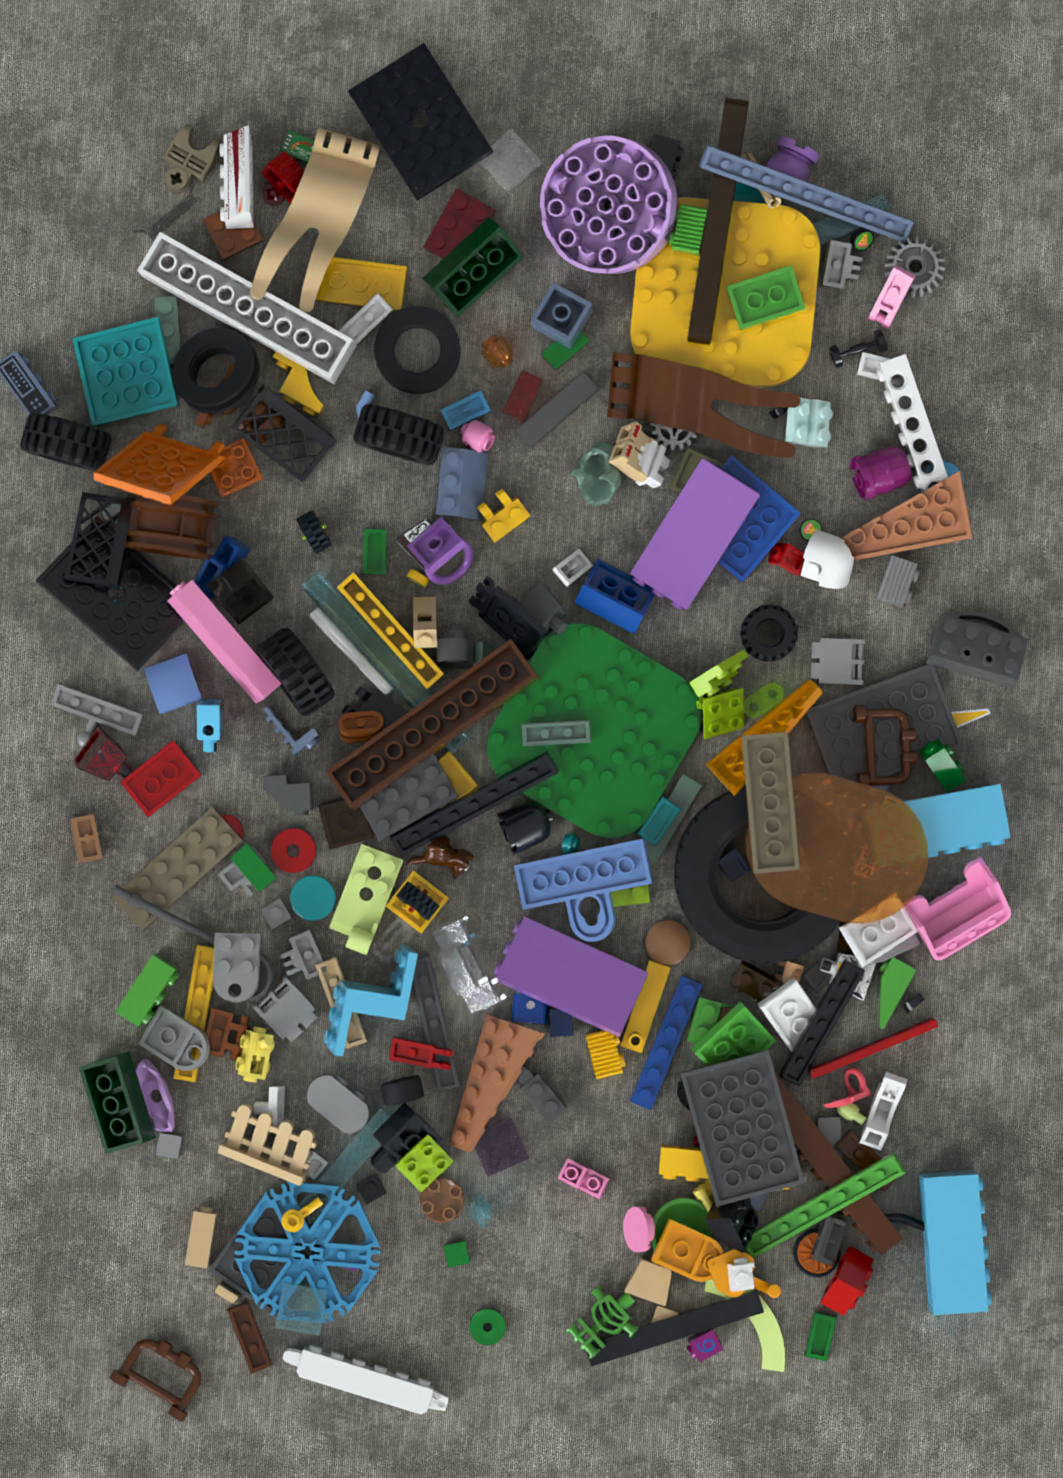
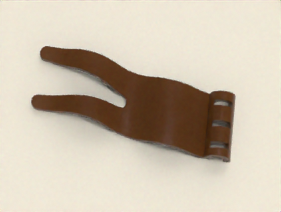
(682, 399)

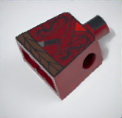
(102, 757)

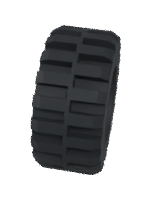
(398, 434)
(65, 441)
(296, 670)

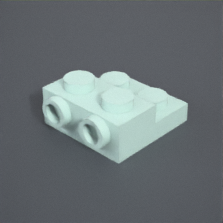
(809, 423)

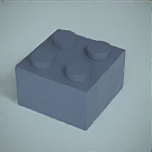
(561, 315)

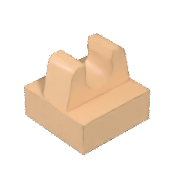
(791, 970)

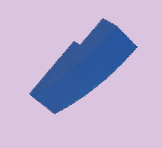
(227, 554)

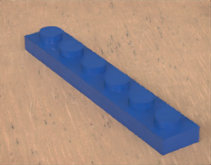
(666, 1042)

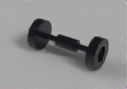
(879, 341)

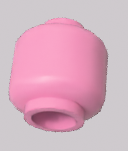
(477, 436)

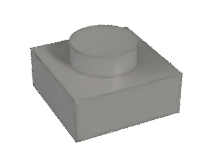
(276, 913)

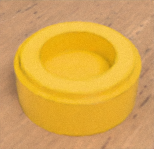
(417, 578)

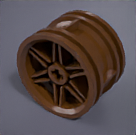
(173, 529)

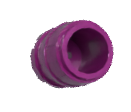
(880, 471)

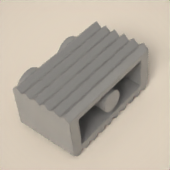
(897, 581)

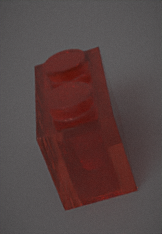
(522, 396)

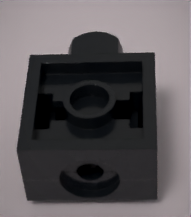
(393, 1145)

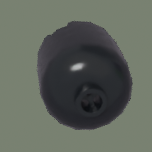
(525, 825)

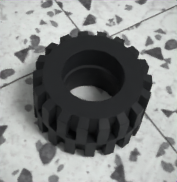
(774, 613)

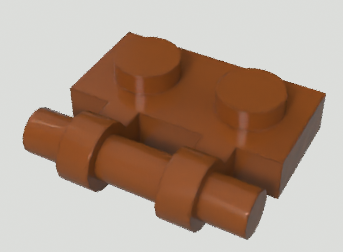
(218, 1032)

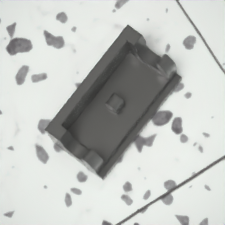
(828, 1240)

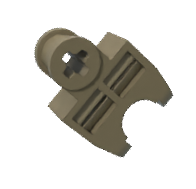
(188, 162)

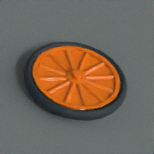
(802, 1253)

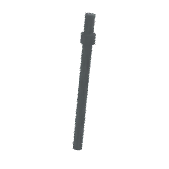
(134, 899)

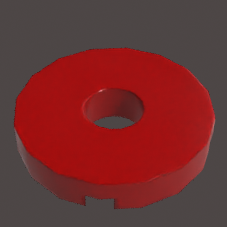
(286, 862)

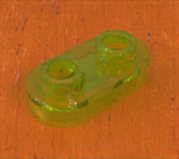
(763, 701)

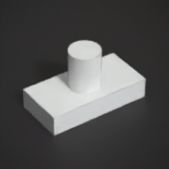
(274, 1105)

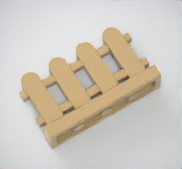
(254, 1155)

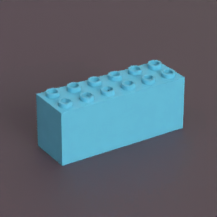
(962, 819)
(954, 1242)

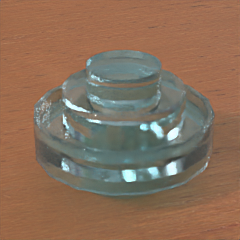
(480, 1211)

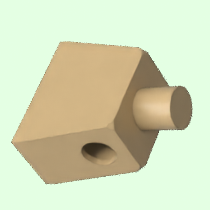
(649, 1281)

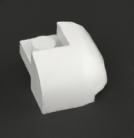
(827, 560)

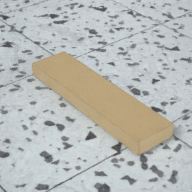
(329, 979)

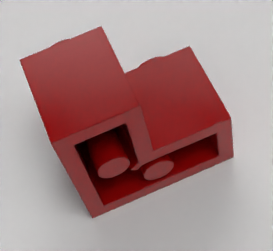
(848, 1281)

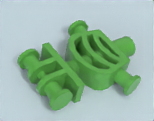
(620, 1306)

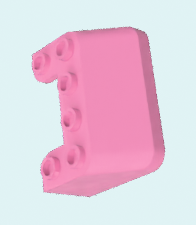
(961, 913)

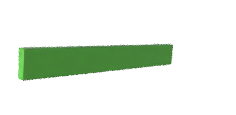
(825, 1204)

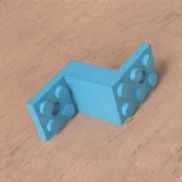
(371, 999)

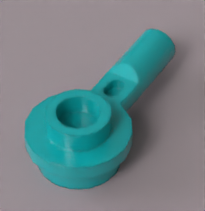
(570, 843)

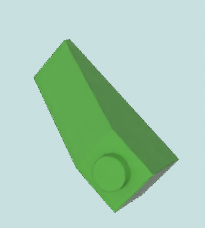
(892, 985)

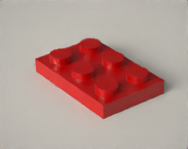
(161, 778)

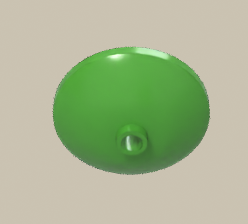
(684, 1211)

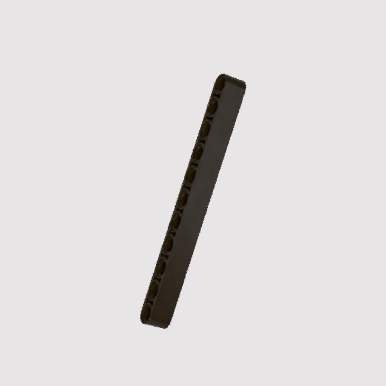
(716, 227)

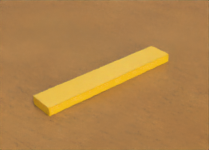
(198, 1000)

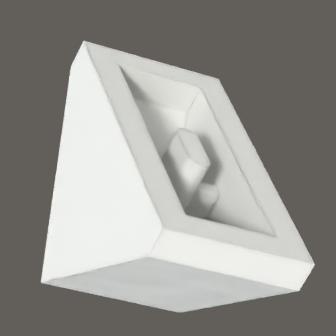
(572, 568)

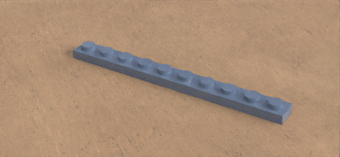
(805, 193)

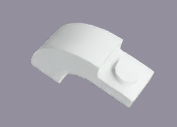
(882, 1110)

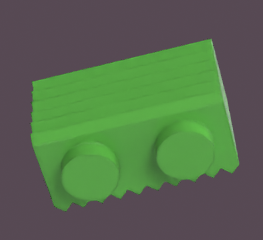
(689, 230)

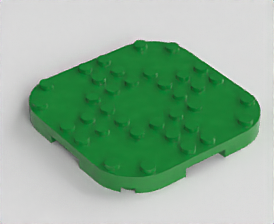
(638, 729)

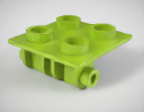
(722, 712)
(424, 1163)

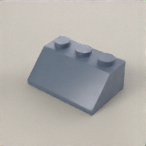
(461, 483)

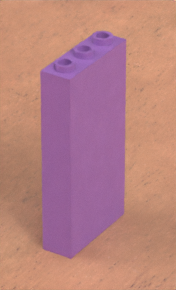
(695, 534)
(570, 976)

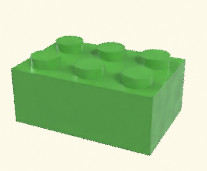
(148, 990)

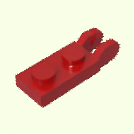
(418, 1053)

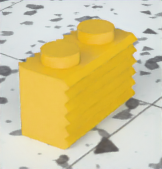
(604, 1053)

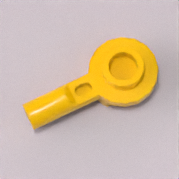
(294, 1219)

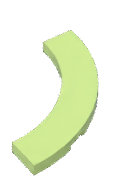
(768, 1331)

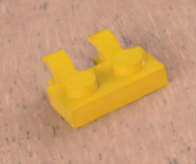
(504, 519)

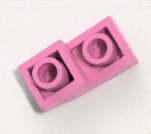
(583, 1178)

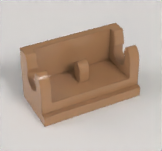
(85, 838)

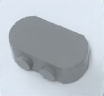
(338, 1102)

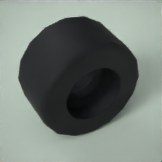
(402, 1090)

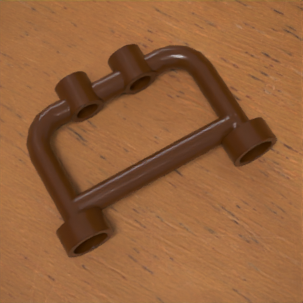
(907, 736)
(163, 1349)

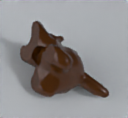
(441, 854)

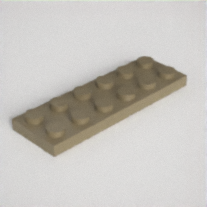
(770, 802)
(181, 865)

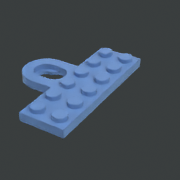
(585, 875)

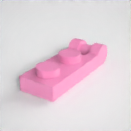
(892, 296)

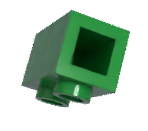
(940, 761)

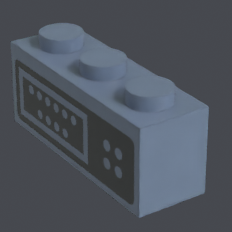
(26, 384)

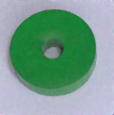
(483, 1336)

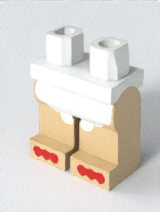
(639, 456)

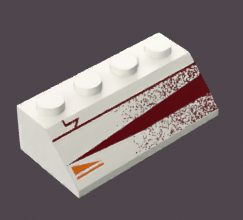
(237, 179)

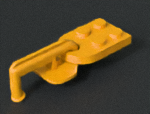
(691, 1251)

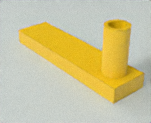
(645, 1007)

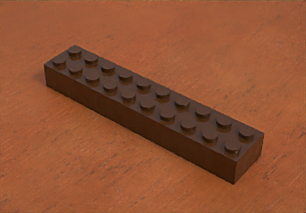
(432, 725)

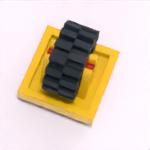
(417, 902)

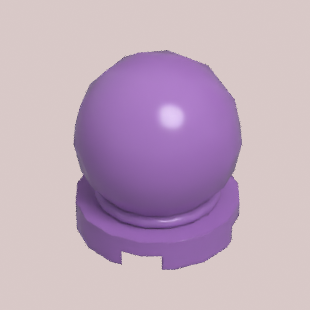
(793, 159)

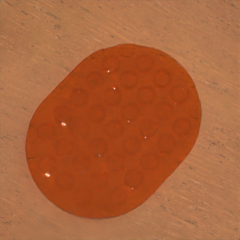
(855, 850)

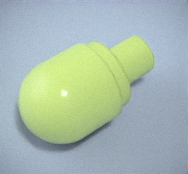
(851, 1112)

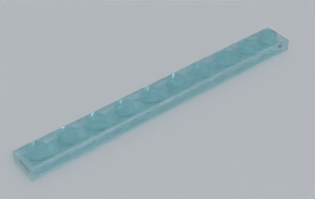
(370, 646)

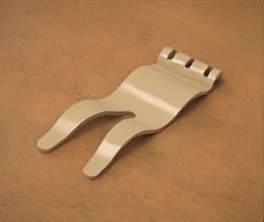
(324, 201)

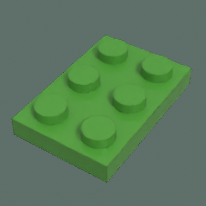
(766, 297)

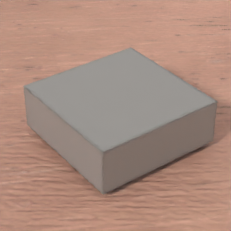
(169, 1145)

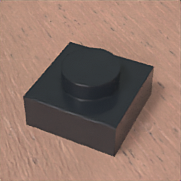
(371, 1188)

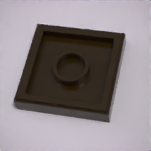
(343, 824)

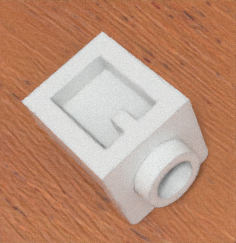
(740, 1274)

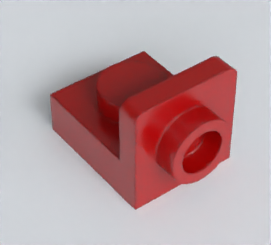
(787, 557)

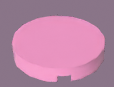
(638, 1229)

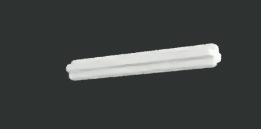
(349, 650)

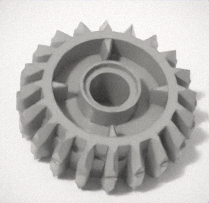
(924, 257)

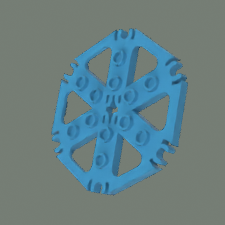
(319, 1234)

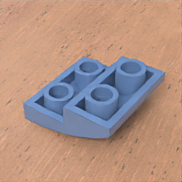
(173, 683)

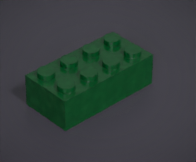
(473, 267)
(117, 1102)

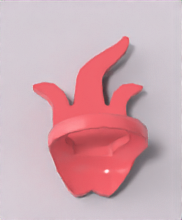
(853, 1095)

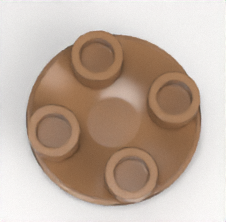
(667, 942)
(442, 1200)

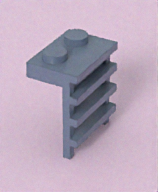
(307, 741)

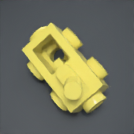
(256, 1049)

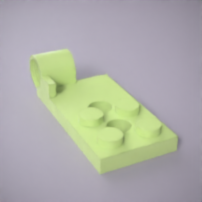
(360, 917)

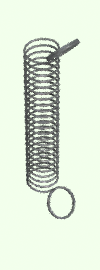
(190, 191)

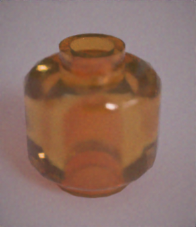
(497, 351)

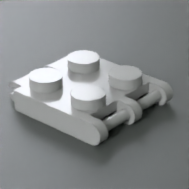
(837, 661)
(286, 1010)

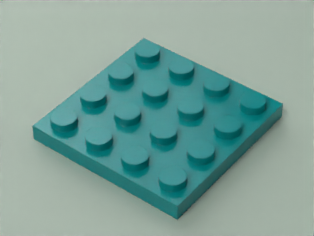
(125, 371)

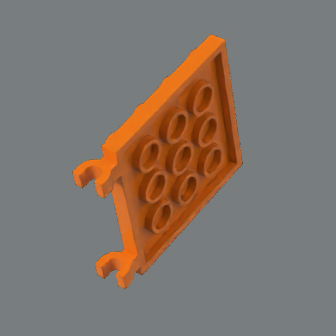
(159, 466)

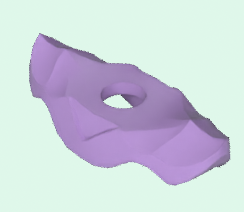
(160, 1112)

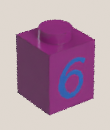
(704, 1345)

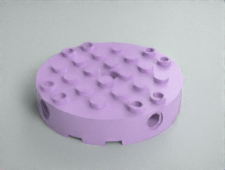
(640, 198)

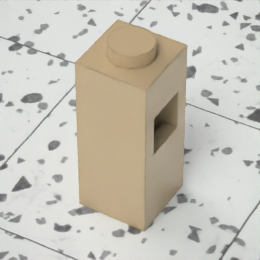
(425, 622)
(201, 1237)

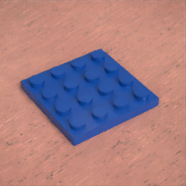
(761, 528)

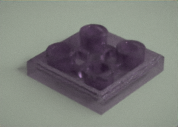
(500, 1147)

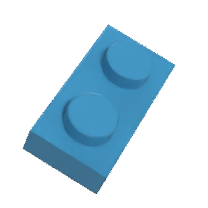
(465, 410)

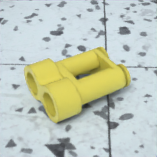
(705, 1194)

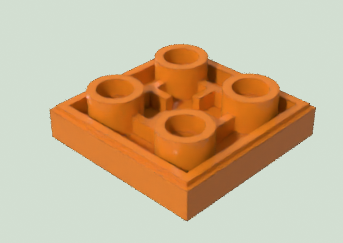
(237, 469)

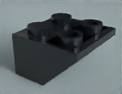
(733, 1223)

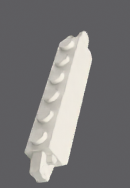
(365, 1380)

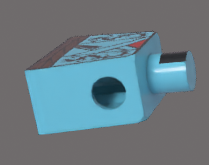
(210, 713)

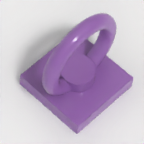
(438, 546)

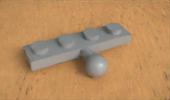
(96, 711)

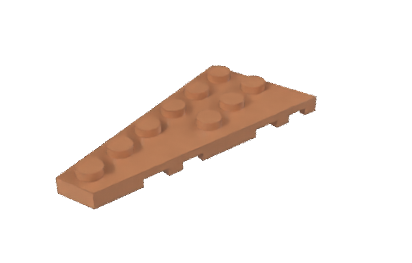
(922, 521)
(493, 1072)

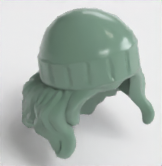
(596, 475)

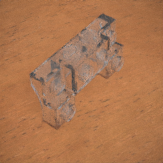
(463, 967)

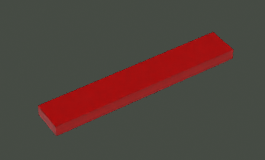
(873, 1048)

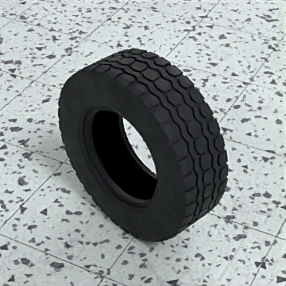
(708, 911)

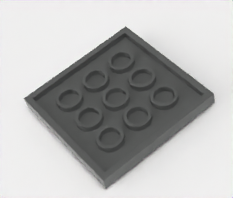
(409, 798)
(264, 1271)

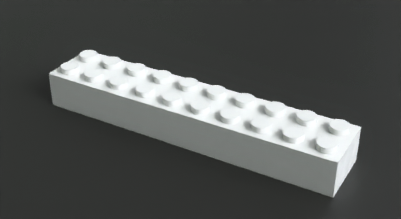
(229, 300)

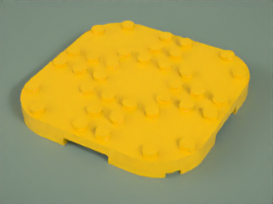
(756, 244)

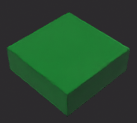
(456, 1254)

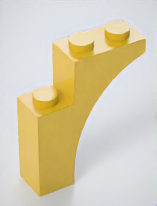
(297, 386)

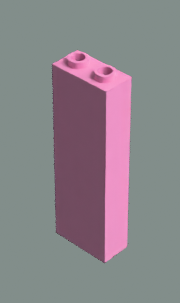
(223, 641)

